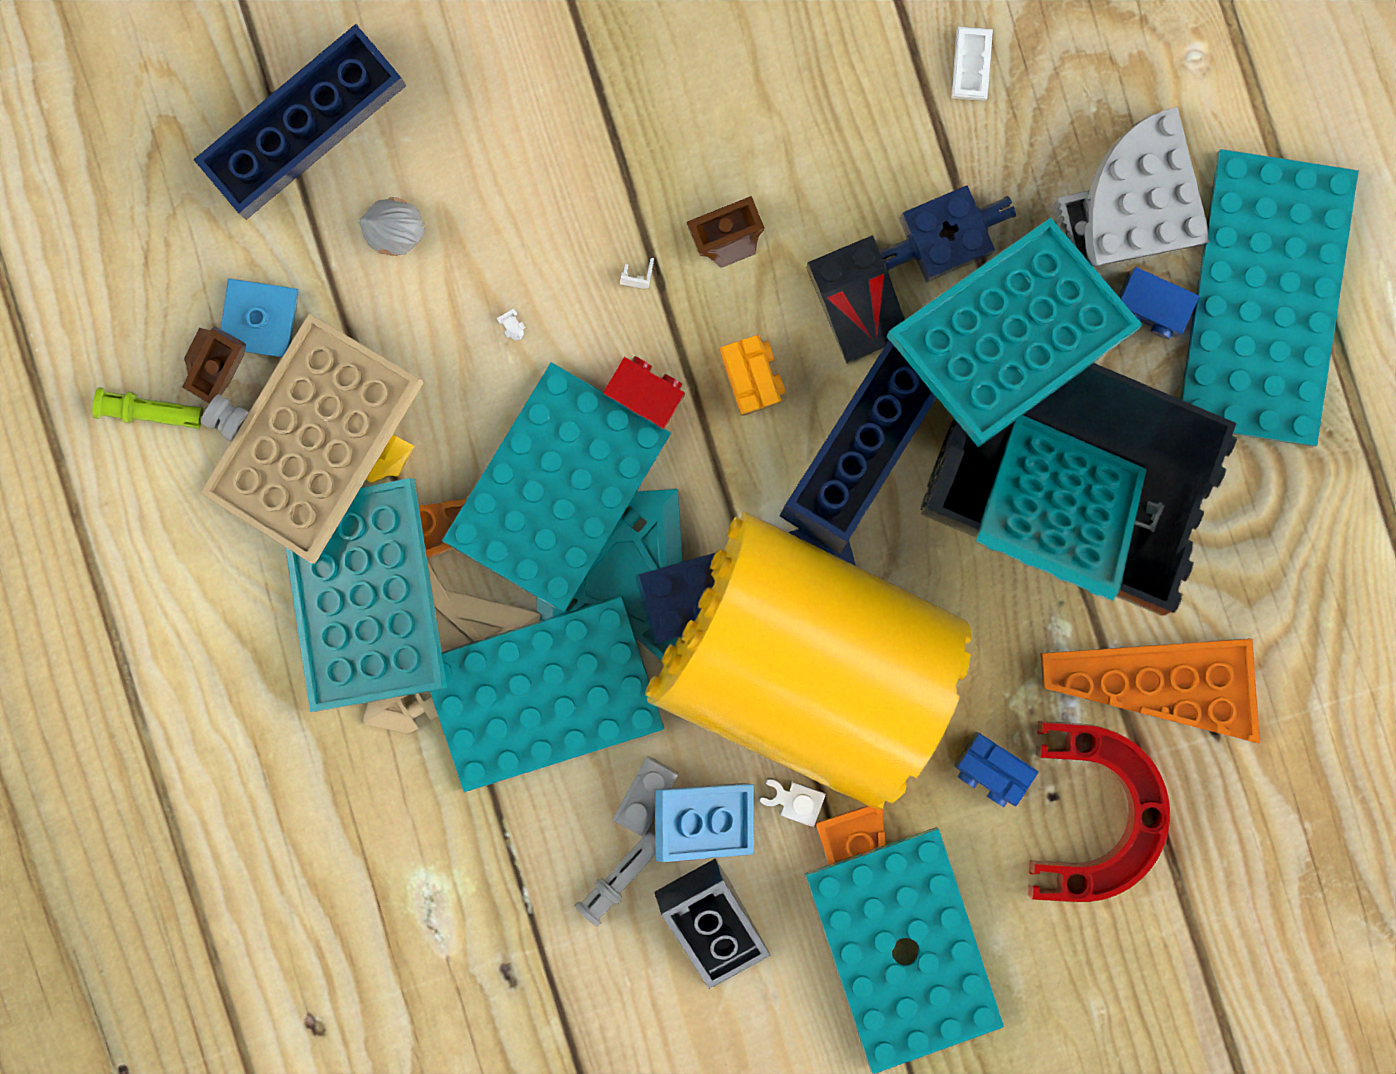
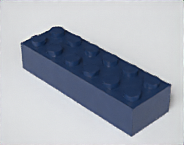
(300, 122)
(860, 451)
(674, 591)

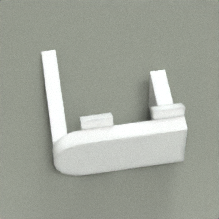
(638, 282)
(513, 327)
(1156, 511)

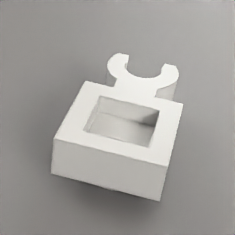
(798, 803)

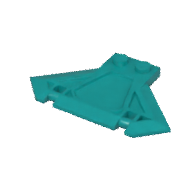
(631, 554)

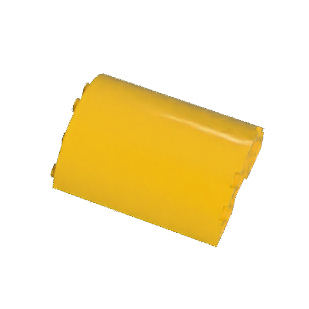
(816, 665)

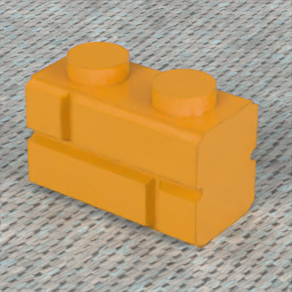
(751, 374)

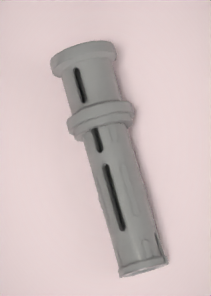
(608, 890)

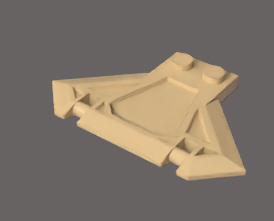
(459, 622)

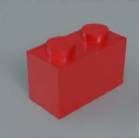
(645, 392)

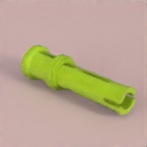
(132, 408)

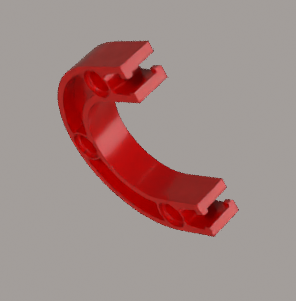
(1139, 844)

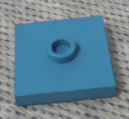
(260, 316)

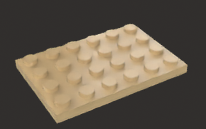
(312, 438)

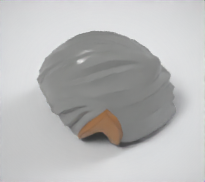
(392, 226)

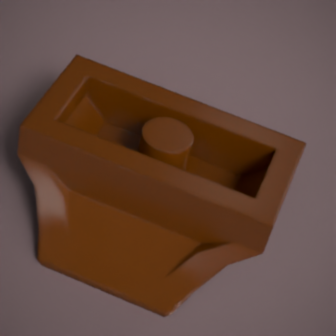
(728, 232)
(212, 362)

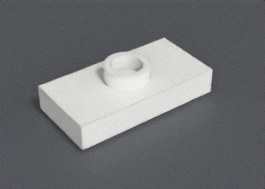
(972, 63)

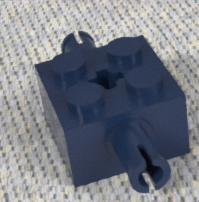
(954, 212)

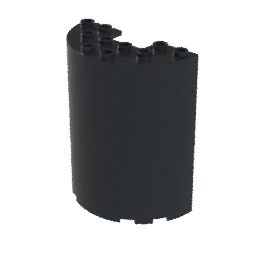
(1133, 421)

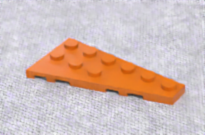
(1186, 683)

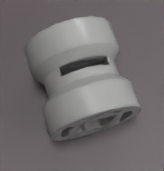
(224, 417)

